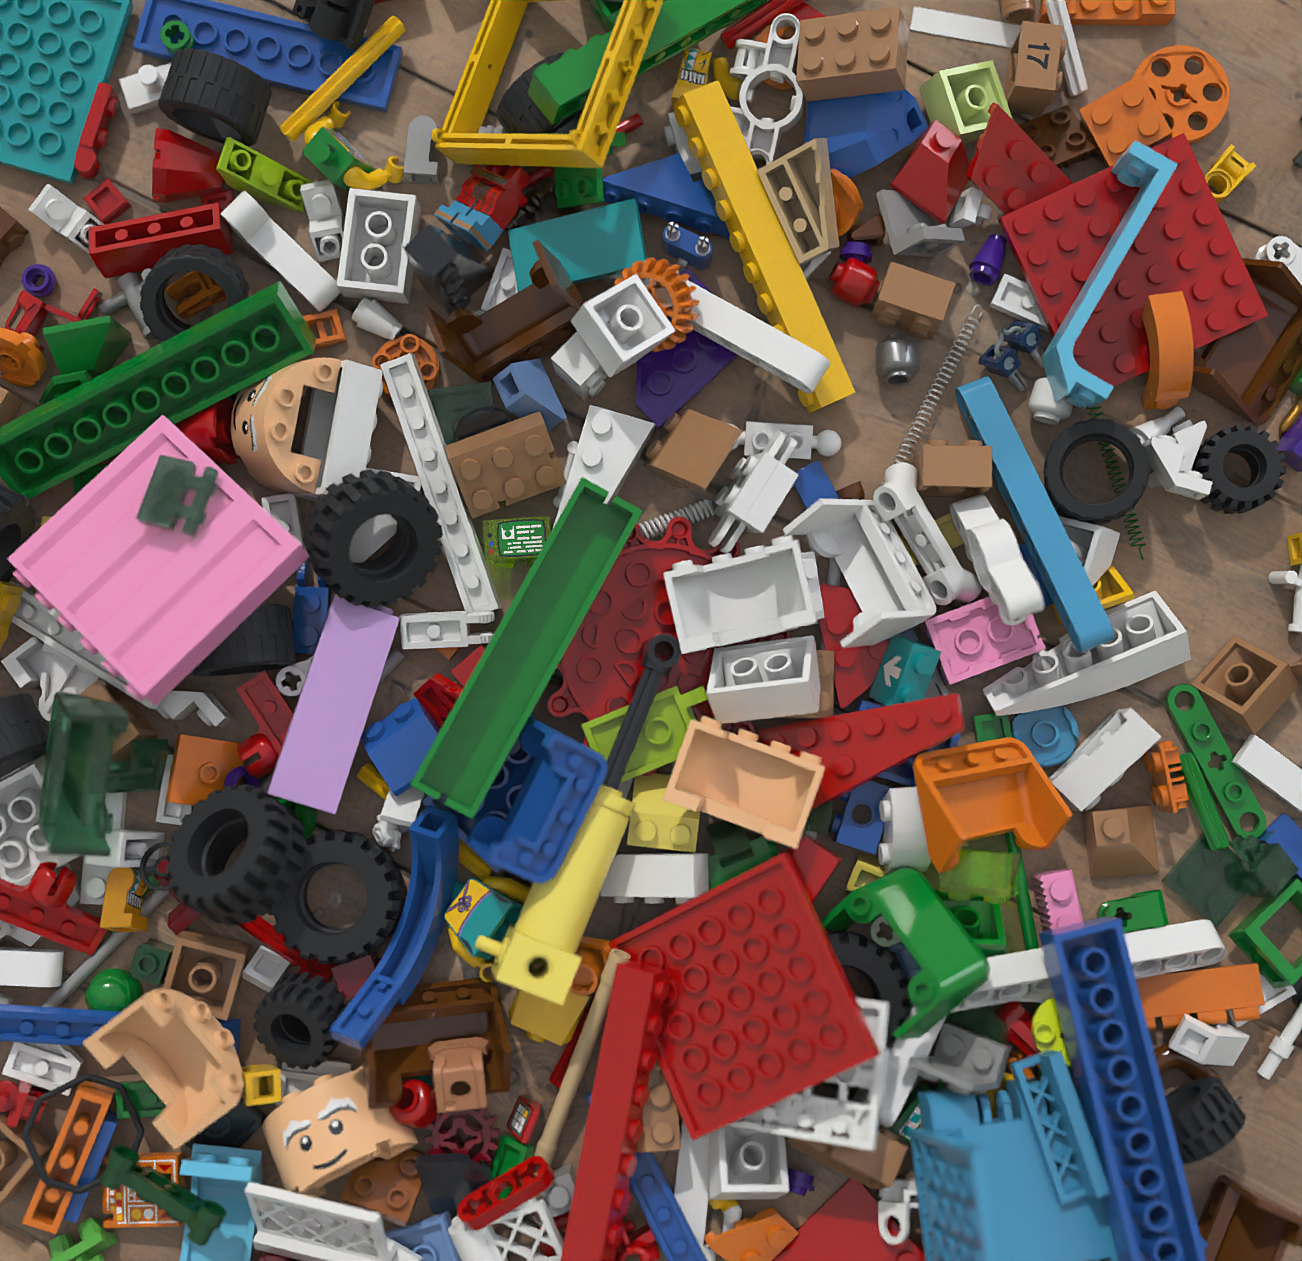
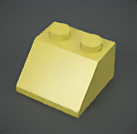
(660, 822)

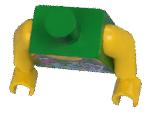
(340, 160)

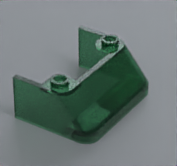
(77, 773)

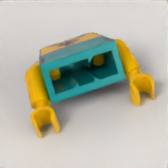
(486, 910)

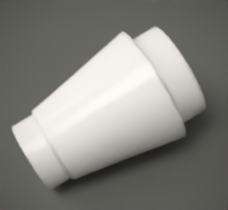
(376, 319)

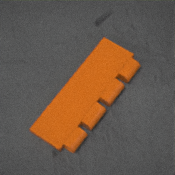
(1202, 992)

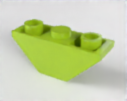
(260, 176)

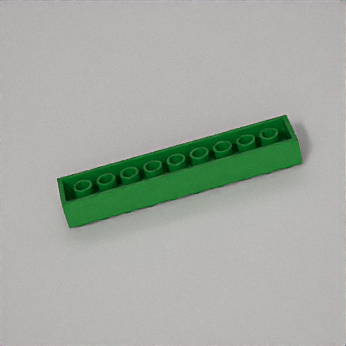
(166, 380)

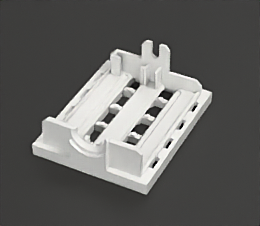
(833, 1114)

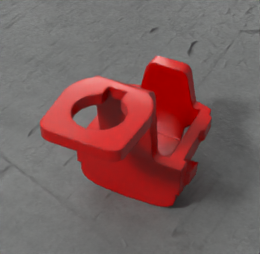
(36, 312)

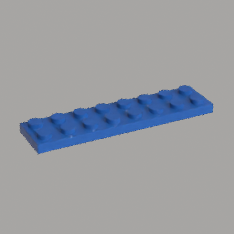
(274, 47)

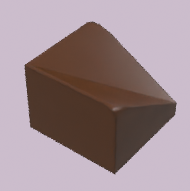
(870, 232)

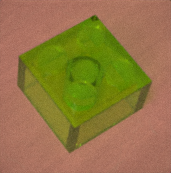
(983, 873)

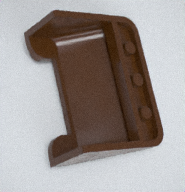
(1260, 361)
(1246, 1224)

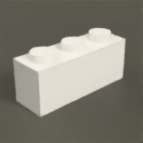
(657, 877)

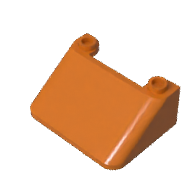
(985, 793)

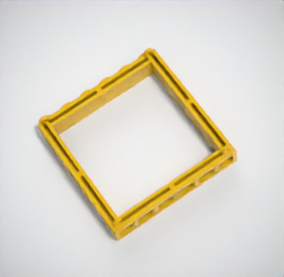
(594, 134)

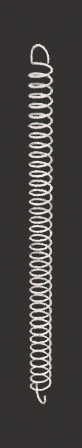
(957, 353)

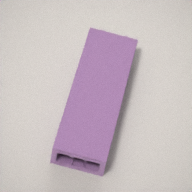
(333, 705)

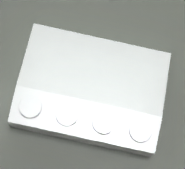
(20, 837)

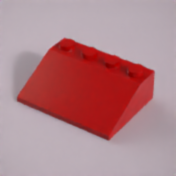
(849, 1231)

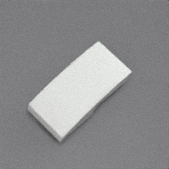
(371, 537)
(404, 808)

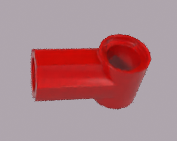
(1019, 1026)

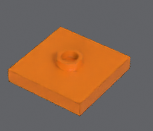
(200, 768)

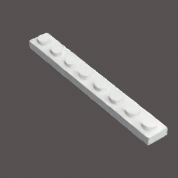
(440, 484)

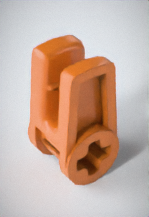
(208, 295)

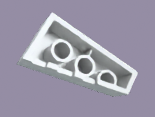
(607, 451)

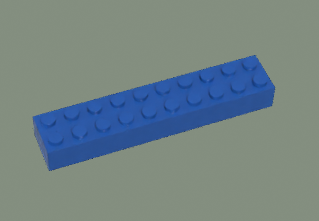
(1121, 1091)

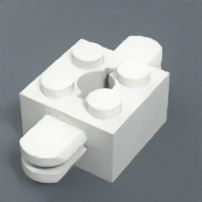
(754, 493)

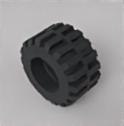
(1259, 455)
(298, 1019)
(1203, 1118)

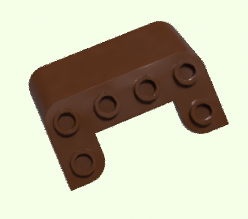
(433, 1015)

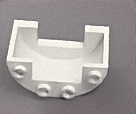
(740, 596)

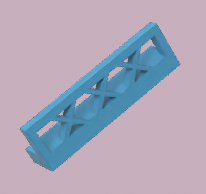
(1072, 1124)

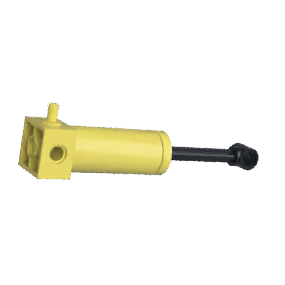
(560, 909)

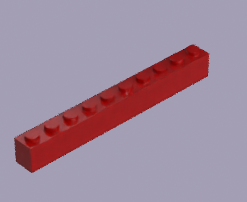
(616, 1112)

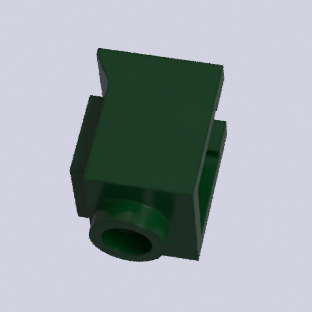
(151, 961)

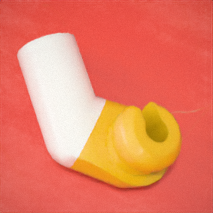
(730, 1209)

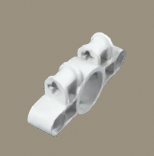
(767, 60)
(996, 559)

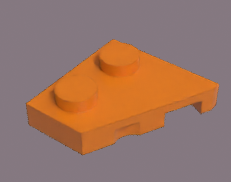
(754, 1237)

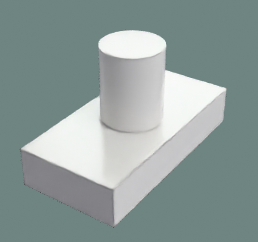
(144, 88)

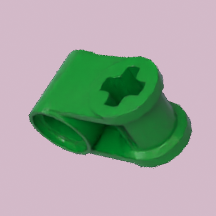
(1138, 910)

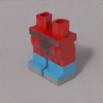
(485, 204)

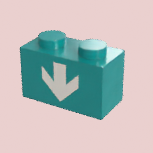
(904, 671)

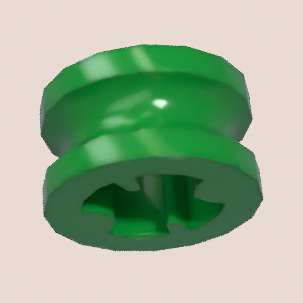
(170, 29)

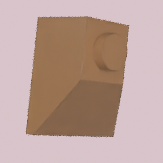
(1120, 841)

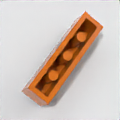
(69, 1155)

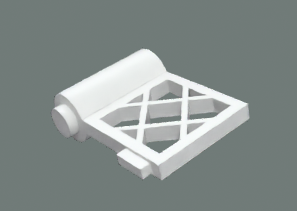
(487, 1245)

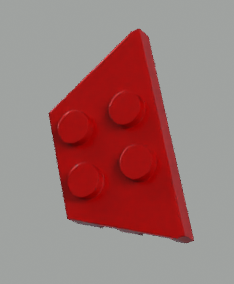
(1011, 166)
(853, 666)

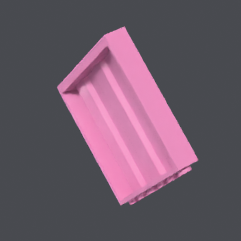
(149, 592)

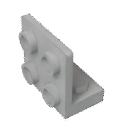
(911, 229)
(964, 1061)

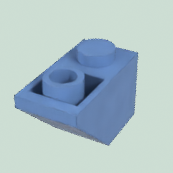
(527, 390)

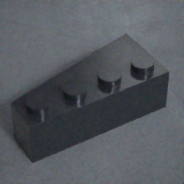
(448, 267)

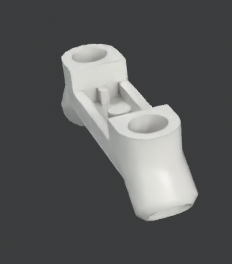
(901, 501)

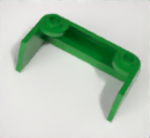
(931, 933)

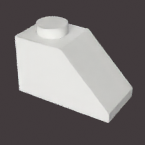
(128, 848)

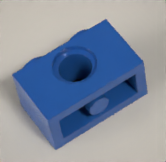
(863, 835)

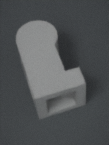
(419, 155)

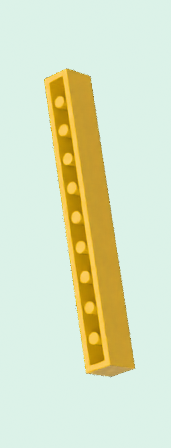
(758, 234)

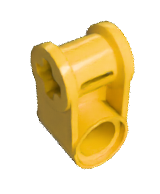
(1228, 173)

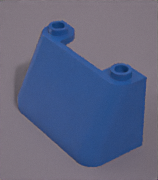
(547, 807)

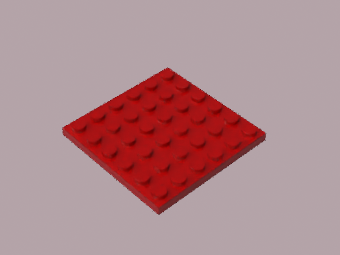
(1176, 250)
(750, 997)

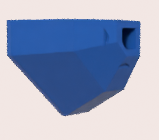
(864, 128)

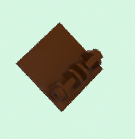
(1061, 137)

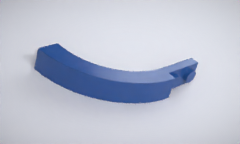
(429, 895)

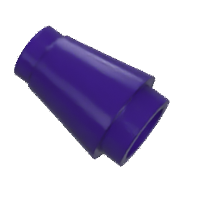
(989, 261)

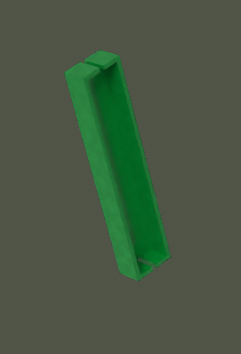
(526, 648)

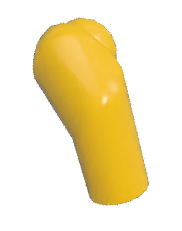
(730, 85)

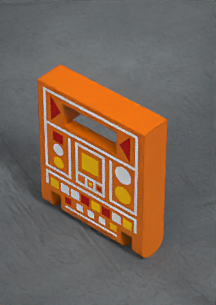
(130, 1210)

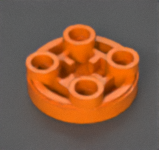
(406, 344)

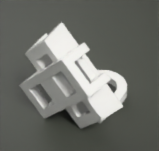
(896, 1202)

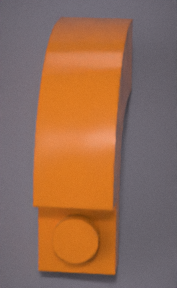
(1170, 348)

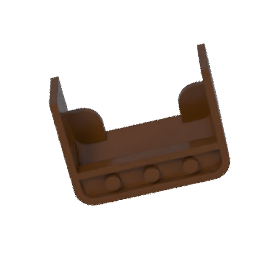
(515, 329)

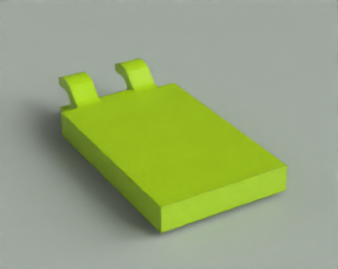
(660, 735)

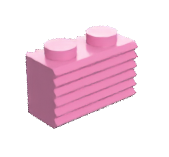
(1057, 898)

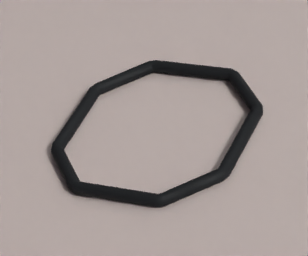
(38, 1102)

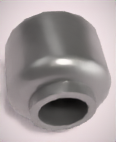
(897, 359)

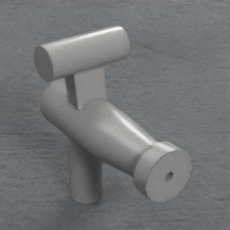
(129, 295)

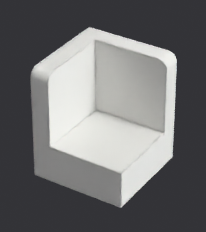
(26, 663)

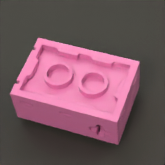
(978, 640)

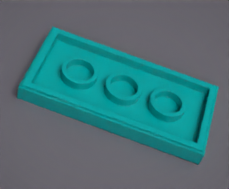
(586, 243)

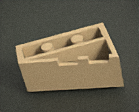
(804, 199)

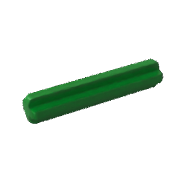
(1203, 803)

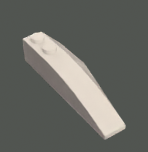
(1144, 644)

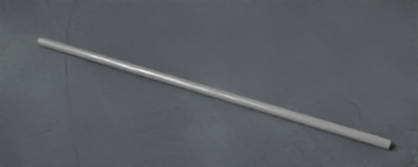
(154, 901)

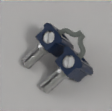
(1002, 359)

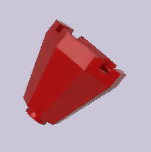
(183, 168)

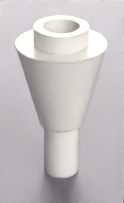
(1158, 426)

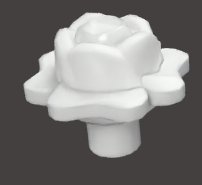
(388, 834)

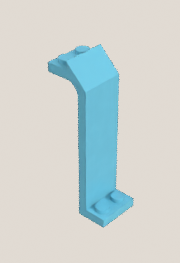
(1149, 172)
(222, 1177)

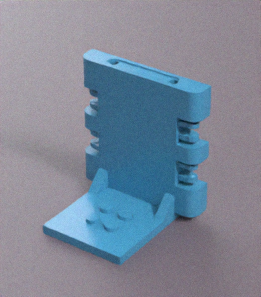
(988, 1187)

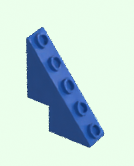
(667, 192)

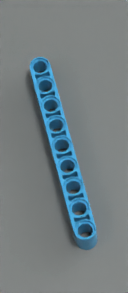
(1035, 516)

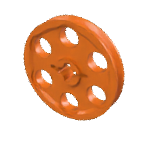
(1192, 87)

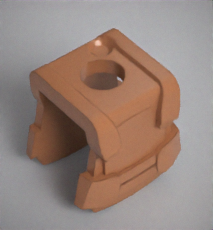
(459, 1074)

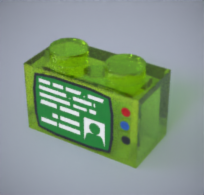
(514, 540)

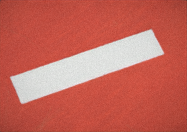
(963, 27)

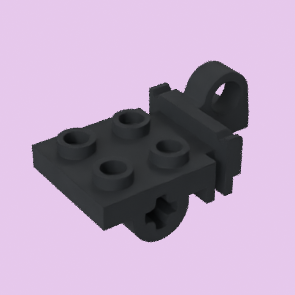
(337, 19)

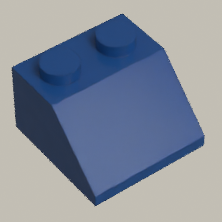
(400, 743)

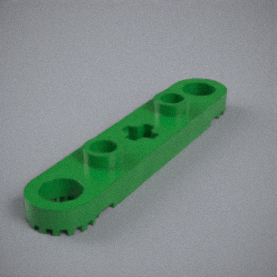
(1203, 738)

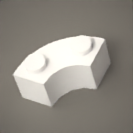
(903, 833)

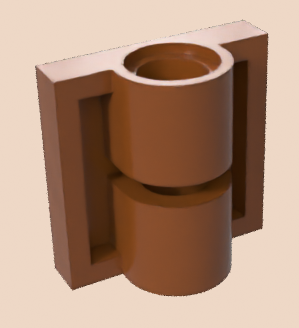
(385, 1187)

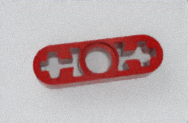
(520, 1194)

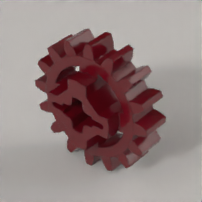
(476, 1132)

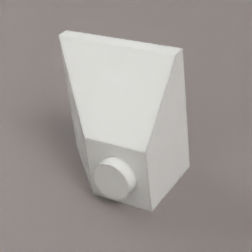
(1093, 545)

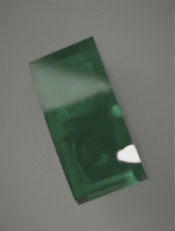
(729, 842)

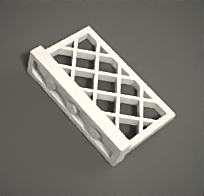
(306, 1240)

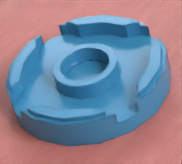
(1047, 733)

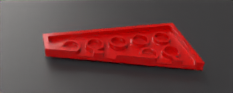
(869, 741)

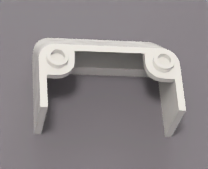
(872, 565)

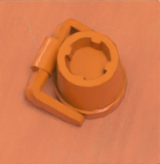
(593, 956)

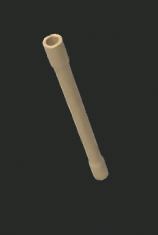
(547, 1143)

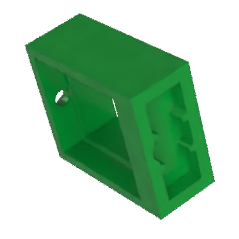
(1258, 946)

